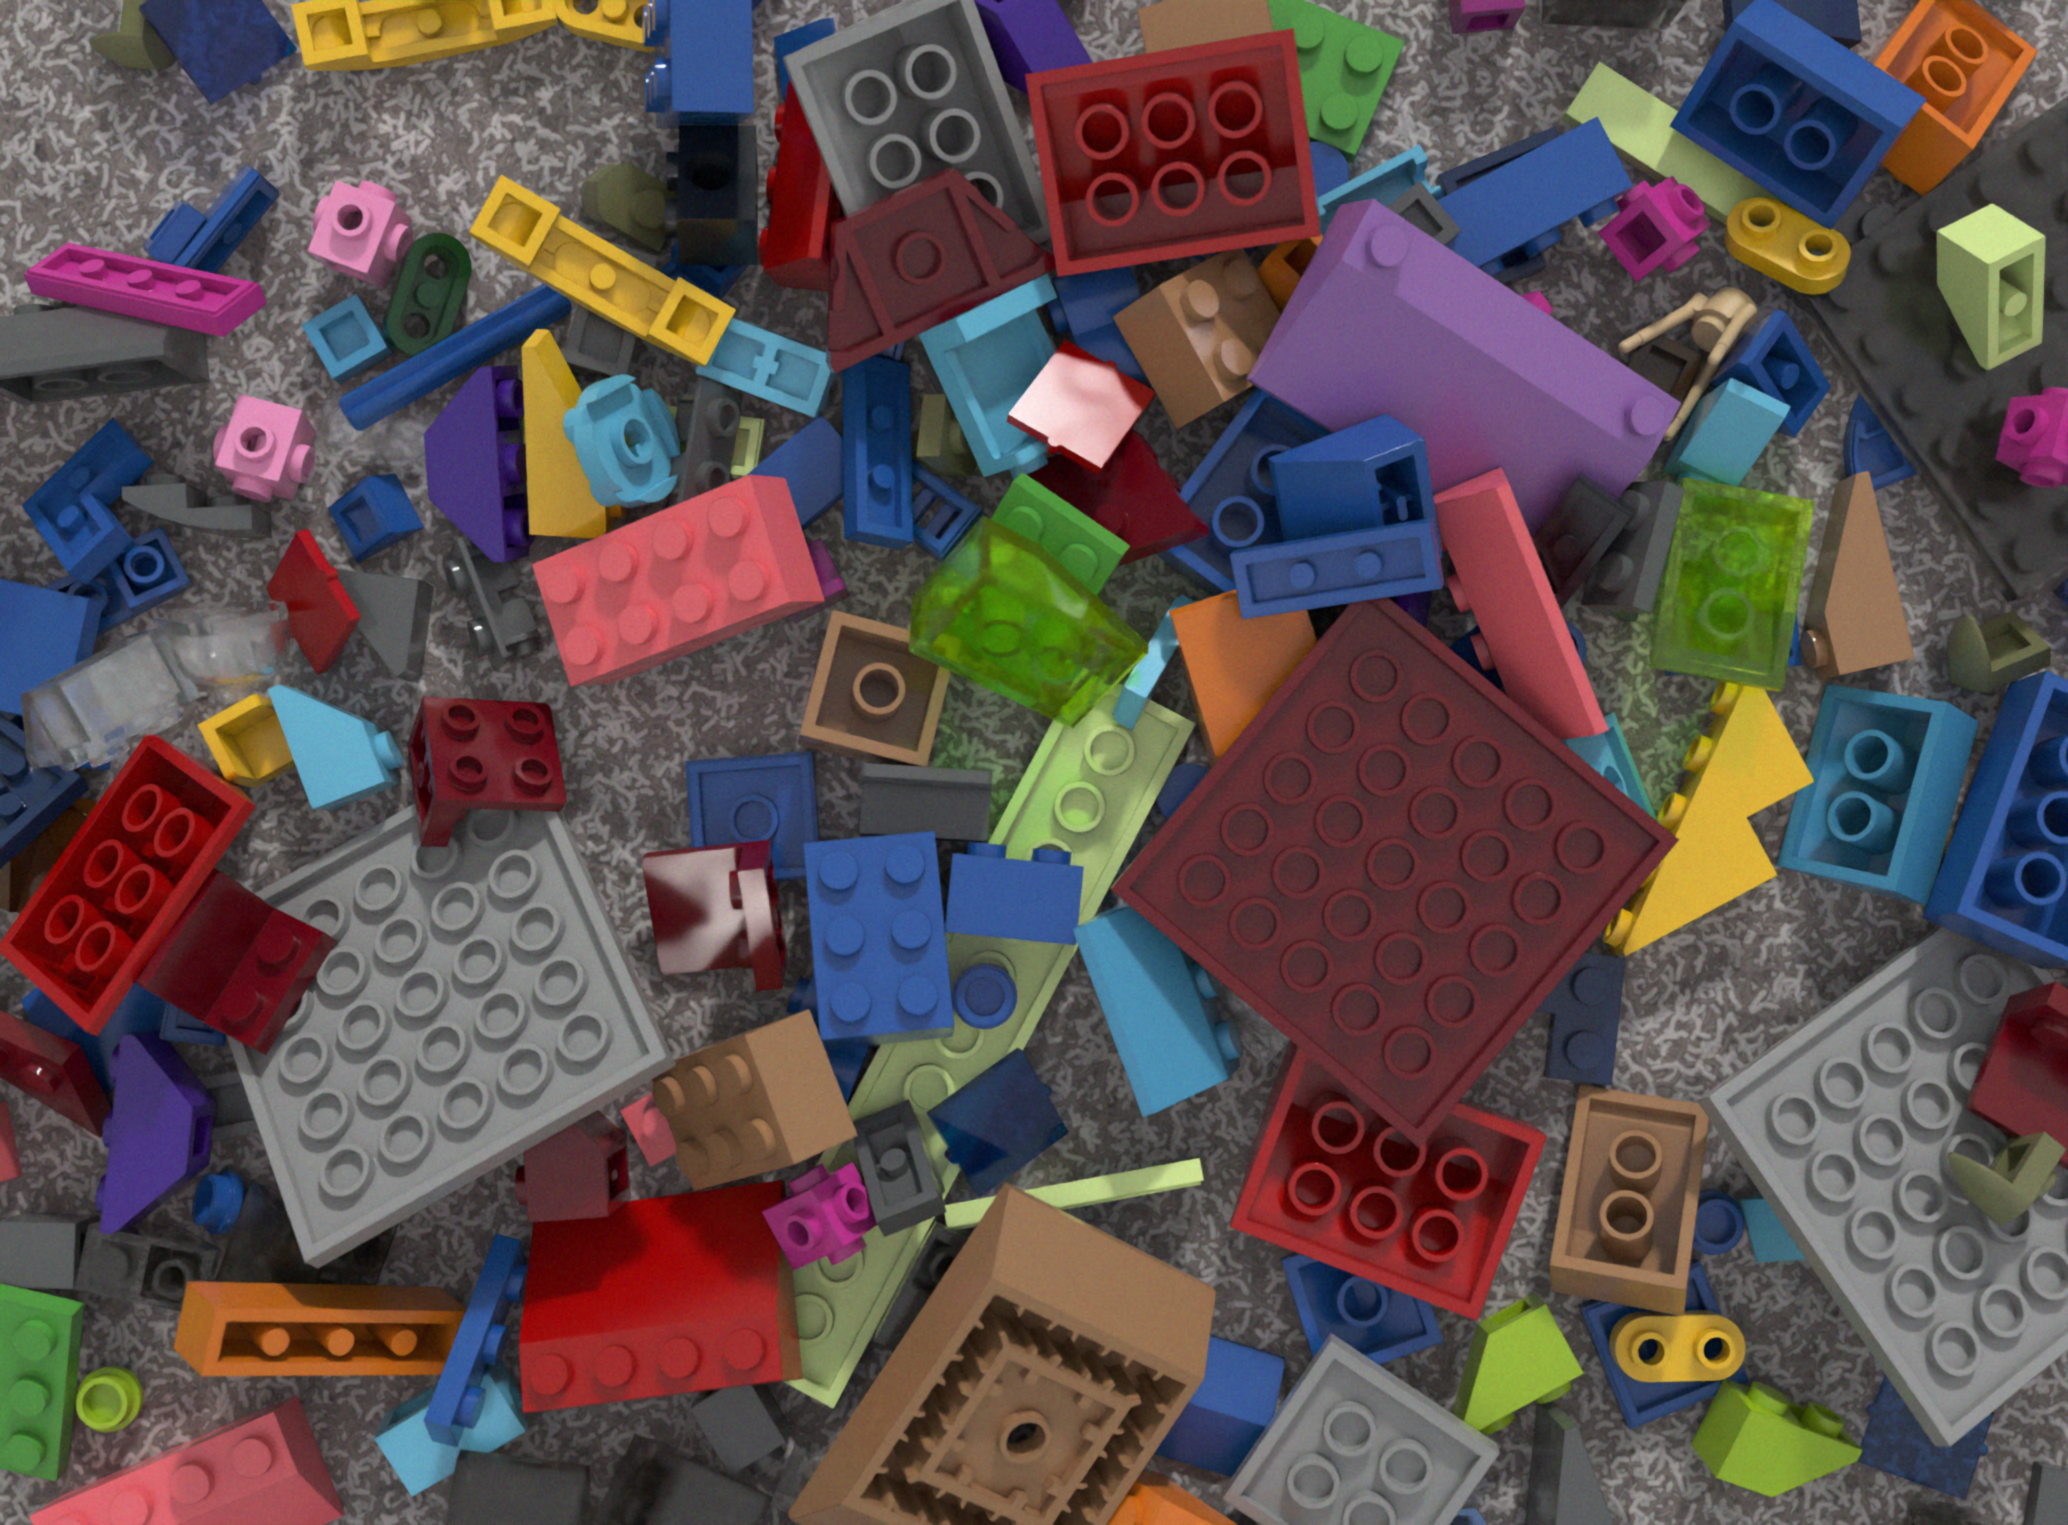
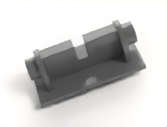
(709, 425)
(495, 625)

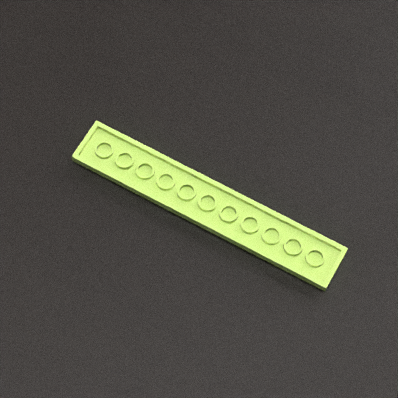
(1077, 796)

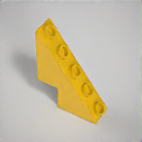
(1732, 774)

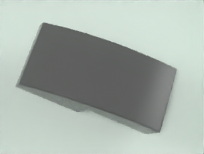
(187, 506)

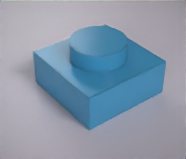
(347, 338)

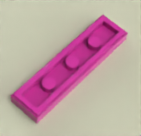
(145, 289)

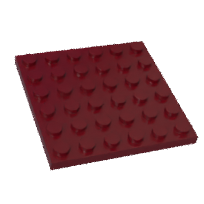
(1394, 864)

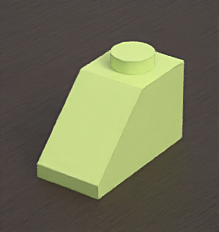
(1993, 282)

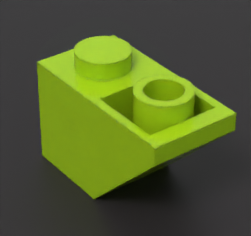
(1513, 1362)
(1768, 1442)

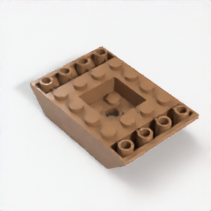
(1022, 1329)

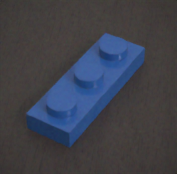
(877, 453)
(1337, 568)
(478, 1343)

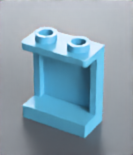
(986, 367)

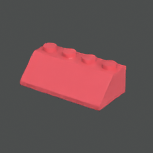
(1514, 606)
(239, 1474)

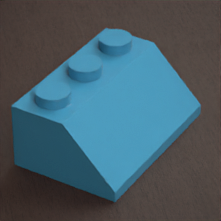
(1880, 792)
(1157, 1009)

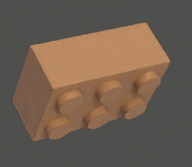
(753, 1103)

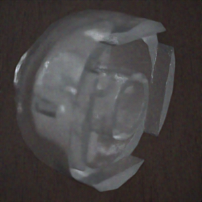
(228, 647)

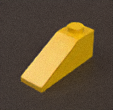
(556, 484)

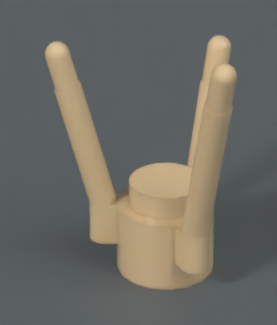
(1716, 329)

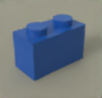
(1014, 896)

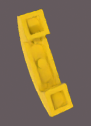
(409, 32)
(600, 275)

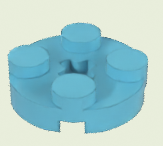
(597, 430)

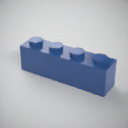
(1536, 197)

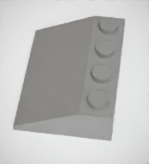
(912, 99)

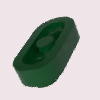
(426, 297)

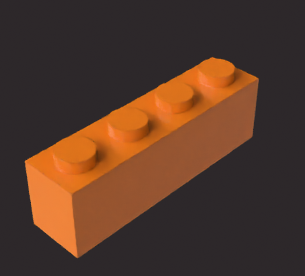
(316, 1329)

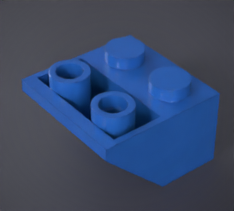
(1354, 481)

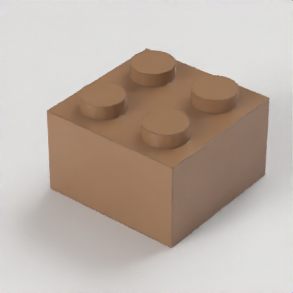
(1201, 333)
(873, 695)

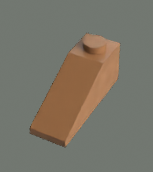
(1854, 598)

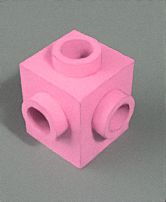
(361, 232)
(265, 449)

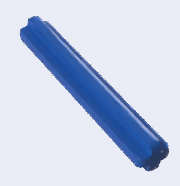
(453, 356)

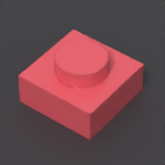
(650, 1130)

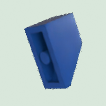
(1779, 365)

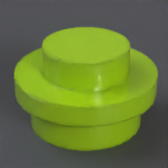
(109, 1399)

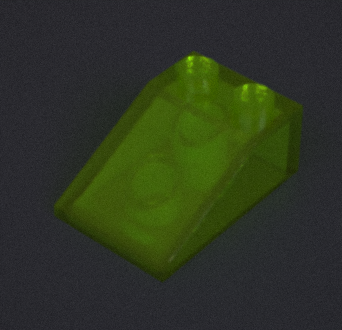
(1731, 585)
(1021, 625)

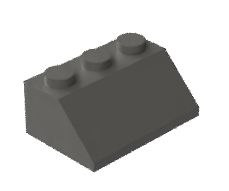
(93, 353)

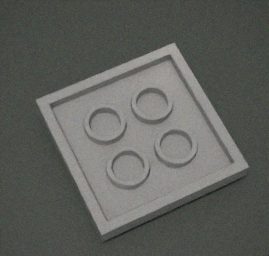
(1359, 1451)

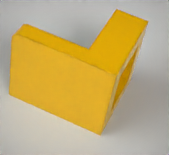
(248, 742)

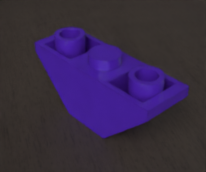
(1029, 38)
(480, 463)
(154, 1132)

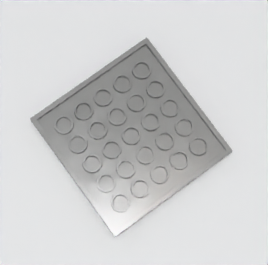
(447, 1025)
(1851, 1152)

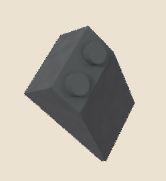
(1561, 1474)

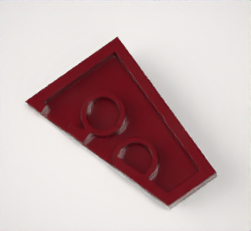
(52, 1072)

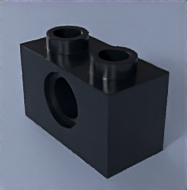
(715, 195)

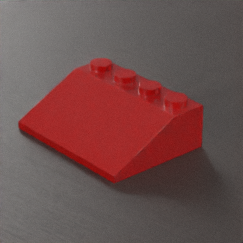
(1175, 153)
(125, 880)
(1369, 1201)
(658, 1301)

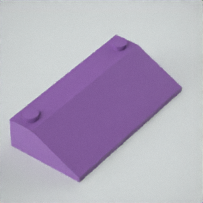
(1461, 360)

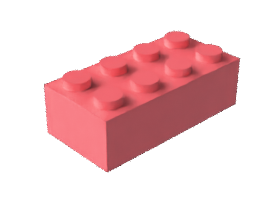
(678, 581)

